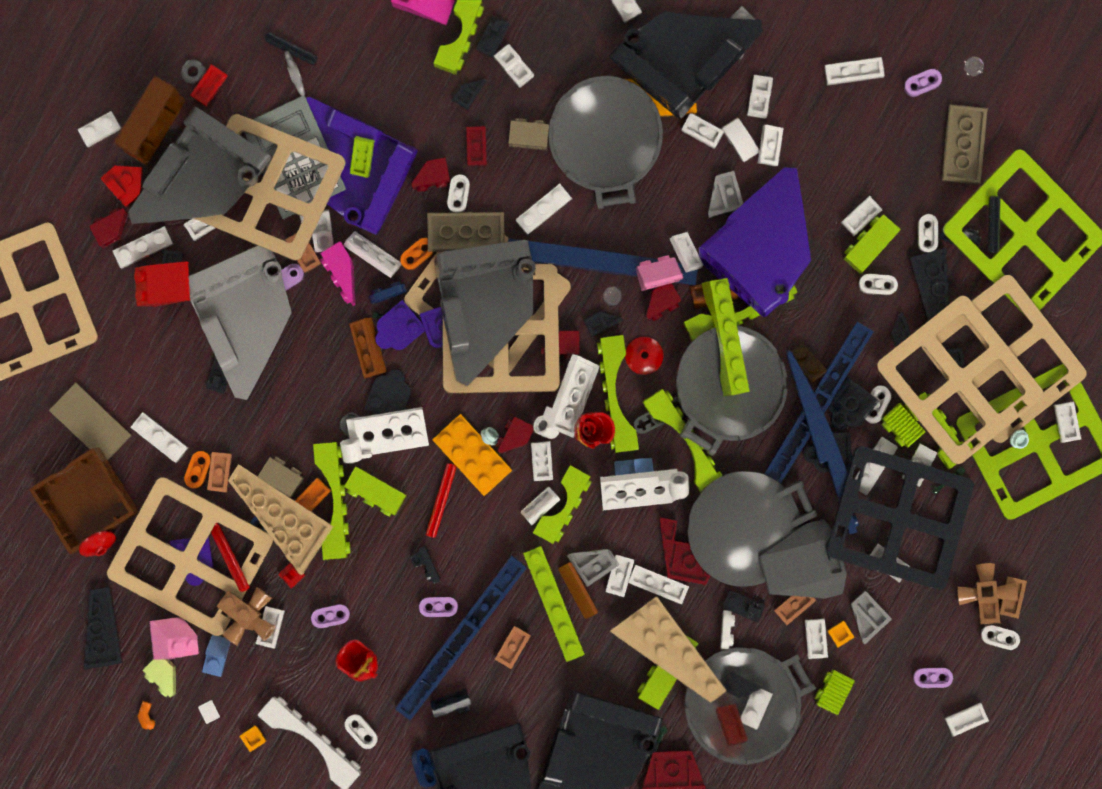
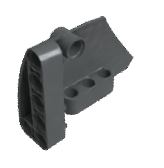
(199, 173)
(483, 301)

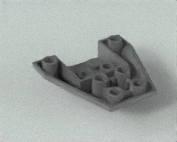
(802, 566)

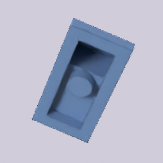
(633, 466)
(216, 655)

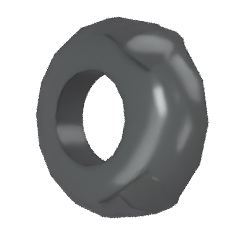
(201, 71)
(342, 426)

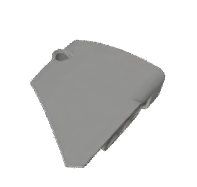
(241, 314)

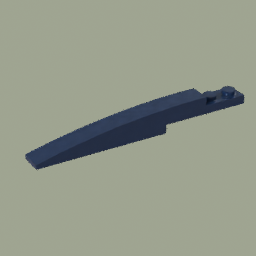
(595, 260)
(824, 394)
(821, 434)
(461, 637)

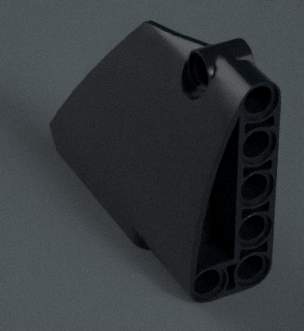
(683, 55)
(599, 745)
(483, 761)

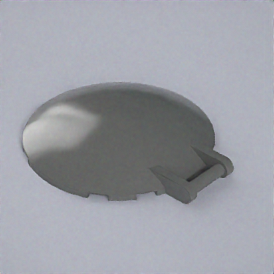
(606, 136)
(735, 415)
(739, 521)
(779, 719)

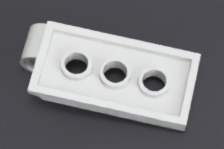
(554, 418)
(358, 447)
(674, 485)

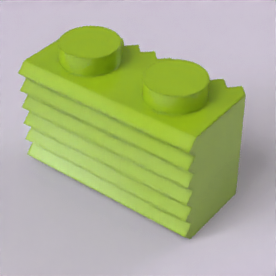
(902, 425)
(834, 691)

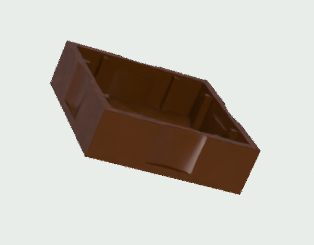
(150, 121)
(84, 499)

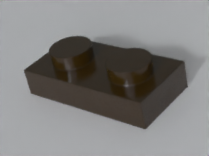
(808, 363)

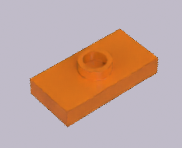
(313, 494)

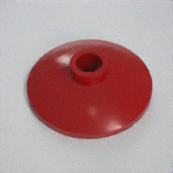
(637, 363)
(97, 544)

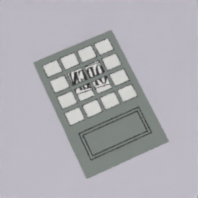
(300, 174)

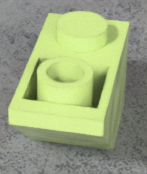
(163, 674)

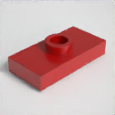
(209, 85)

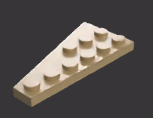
(286, 521)
(662, 641)

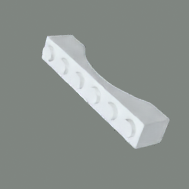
(278, 715)

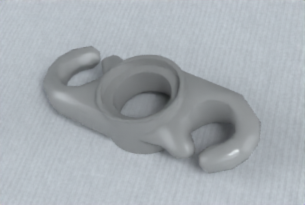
(294, 73)

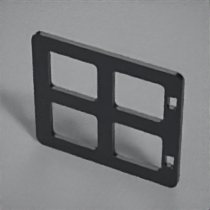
(900, 518)

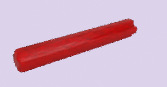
(441, 500)
(229, 558)

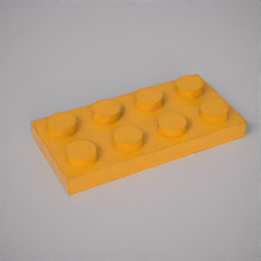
(472, 455)

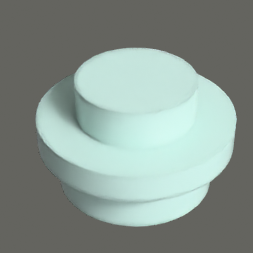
(489, 436)
(1019, 439)

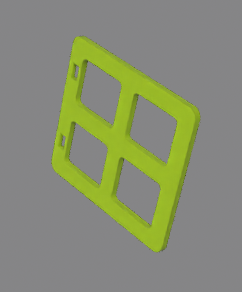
(1024, 232)
(1039, 443)

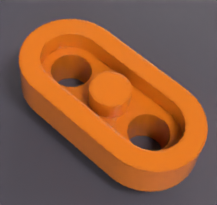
(415, 252)
(197, 469)

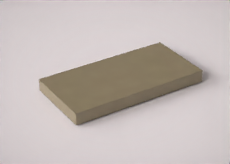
(964, 144)
(464, 230)
(90, 421)

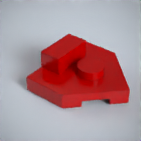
(124, 183)

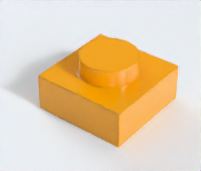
(840, 634)
(253, 738)

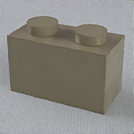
(528, 134)
(280, 476)

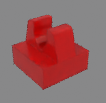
(290, 575)

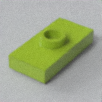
(362, 156)

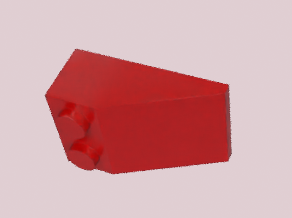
(162, 284)

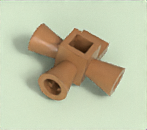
(987, 594)
(246, 615)

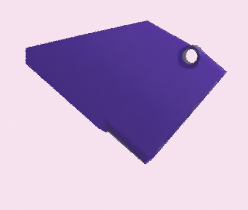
(390, 165)
(762, 244)

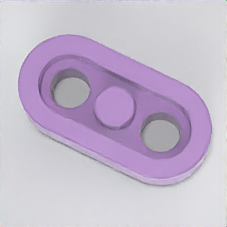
(922, 82)
(288, 280)
(438, 607)
(330, 616)
(932, 677)

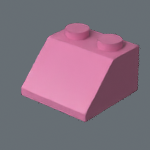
(658, 273)
(173, 639)

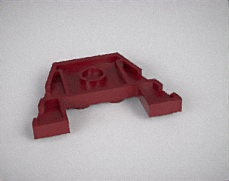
(679, 557)
(673, 771)

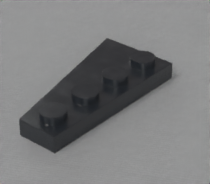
(931, 280)
(102, 634)

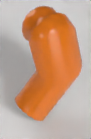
(143, 716)

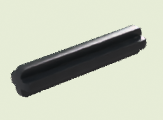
(293, 49)
(994, 224)

